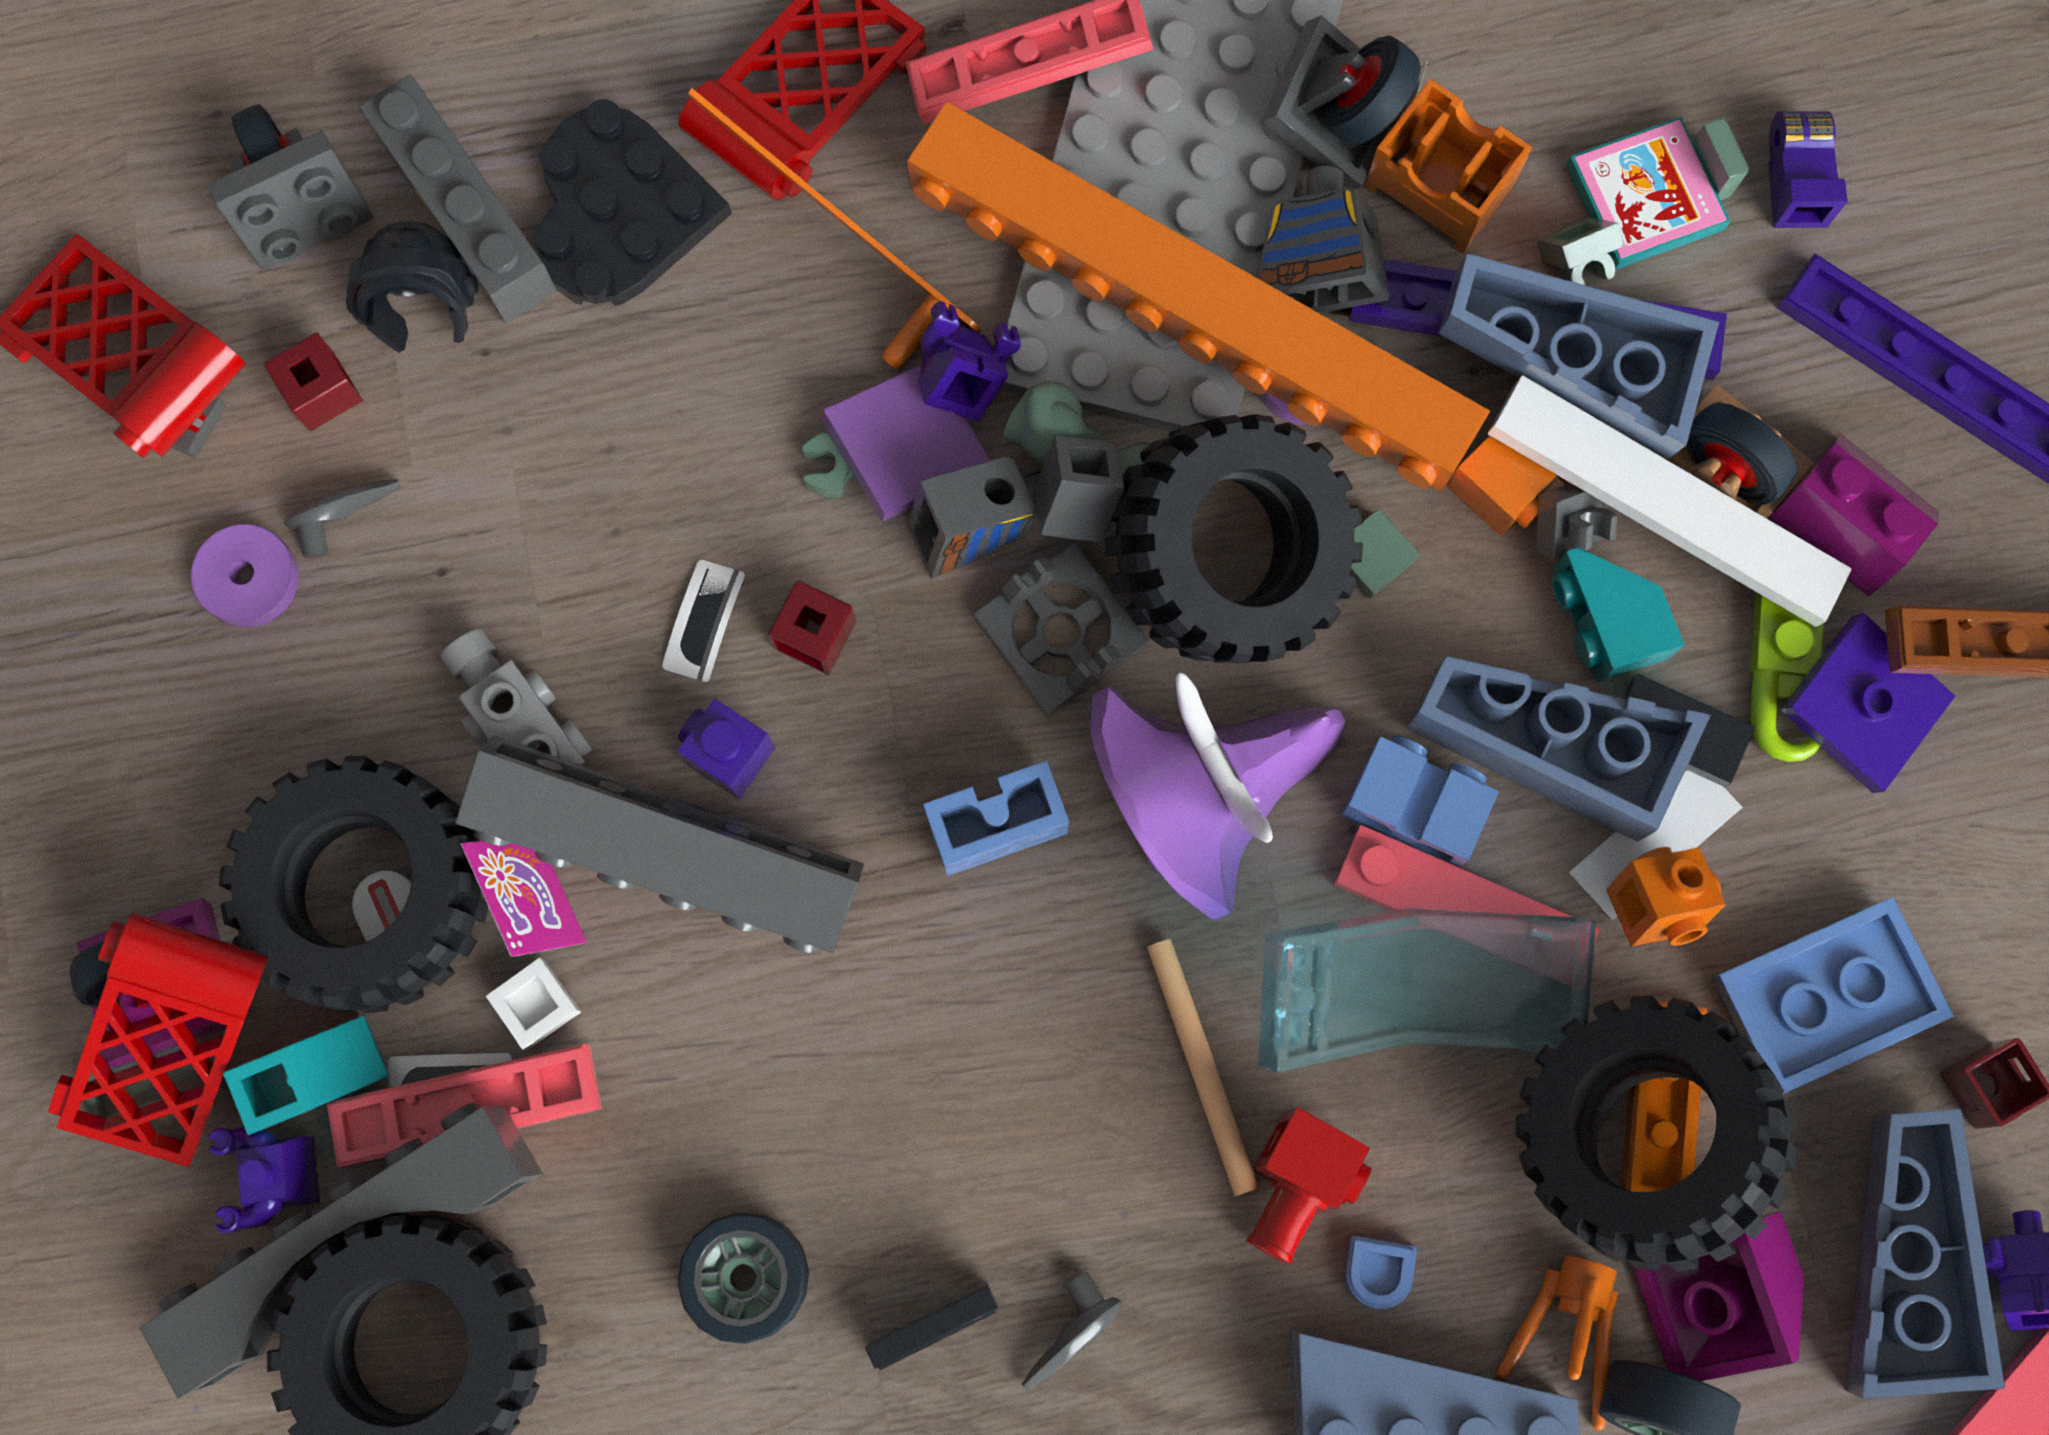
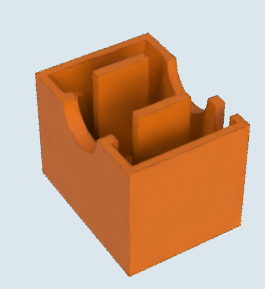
(1448, 165)

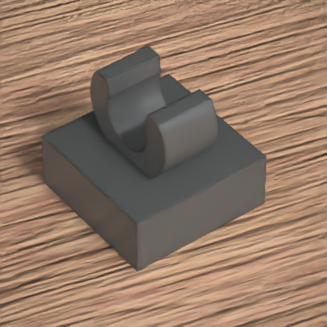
(1571, 520)

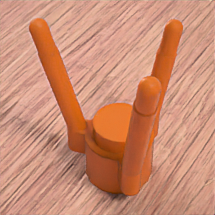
(1585, 1294)

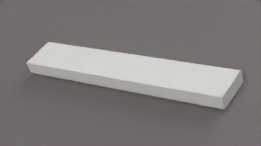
(1670, 501)

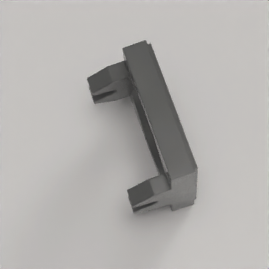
(1072, 569)

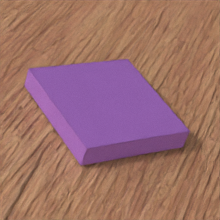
(899, 441)

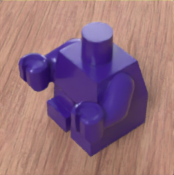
(961, 366)
(270, 1175)
(2022, 1271)

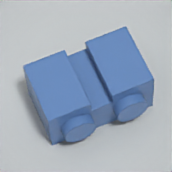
(1419, 801)
(982, 831)

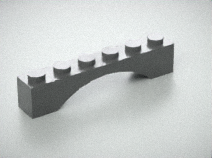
(228, 1321)

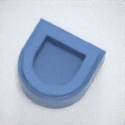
(1378, 1271)

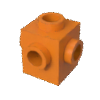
(1666, 897)

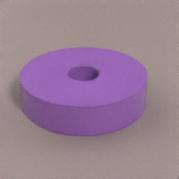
(221, 560)

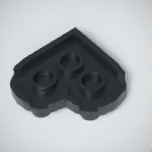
(620, 206)

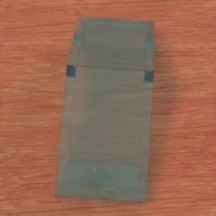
(1423, 981)

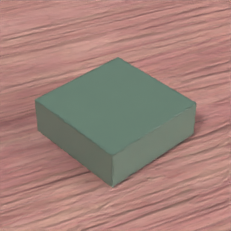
(1721, 157)
(1384, 553)

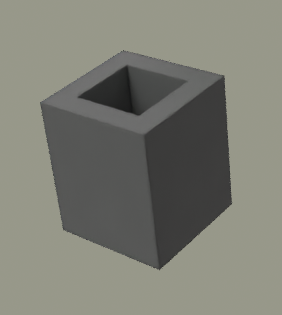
(1078, 488)

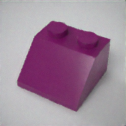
(1857, 514)

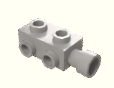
(528, 720)

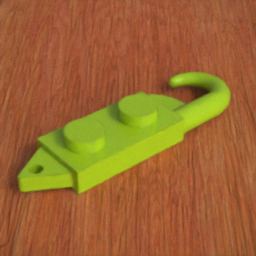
(1781, 657)

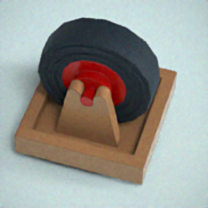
(1740, 454)

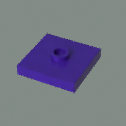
(1862, 710)

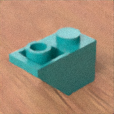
(1617, 615)
(306, 1074)

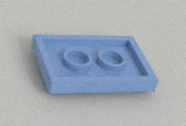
(1834, 995)

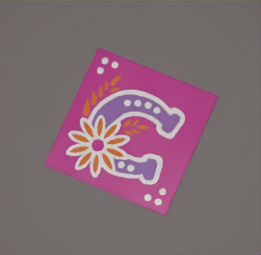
(523, 898)

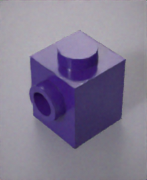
(724, 747)

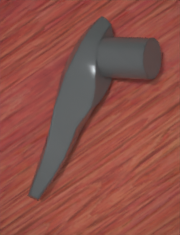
(333, 507)
(1094, 1319)

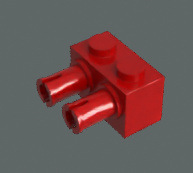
(1311, 1171)

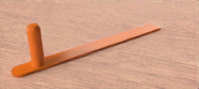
(910, 335)

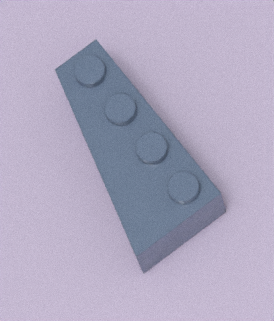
(1569, 744)
(1378, 1393)

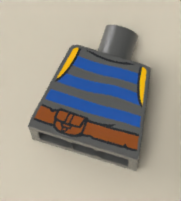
(1325, 246)
(971, 513)

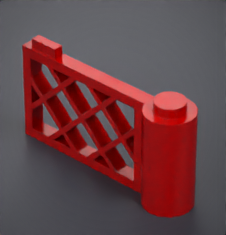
(774, 130)
(166, 382)
(181, 979)

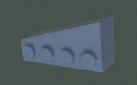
(1594, 348)
(1921, 1268)

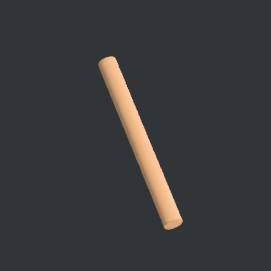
(1203, 1067)

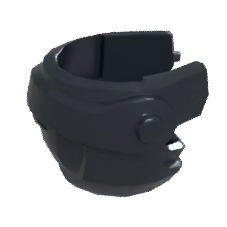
(407, 262)

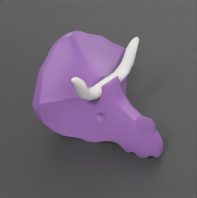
(1204, 788)

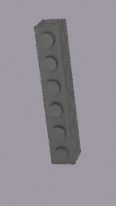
(659, 845)

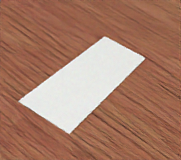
(1692, 816)

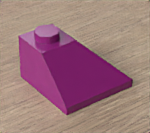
(1731, 1311)

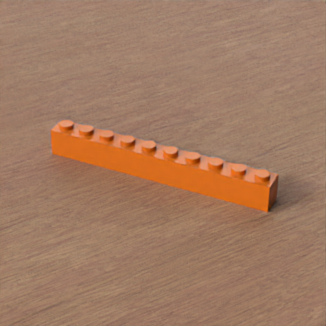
(1194, 298)

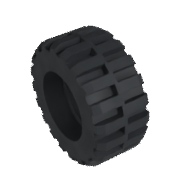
(1308, 524)
(281, 849)
(1601, 1064)
(331, 1296)

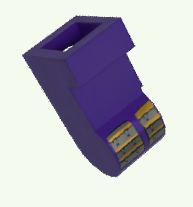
(1804, 170)

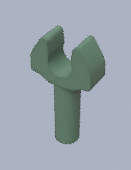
(832, 483)

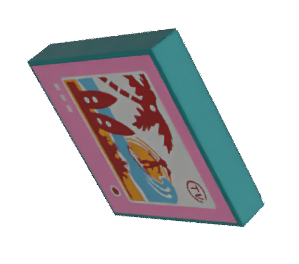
(1651, 189)

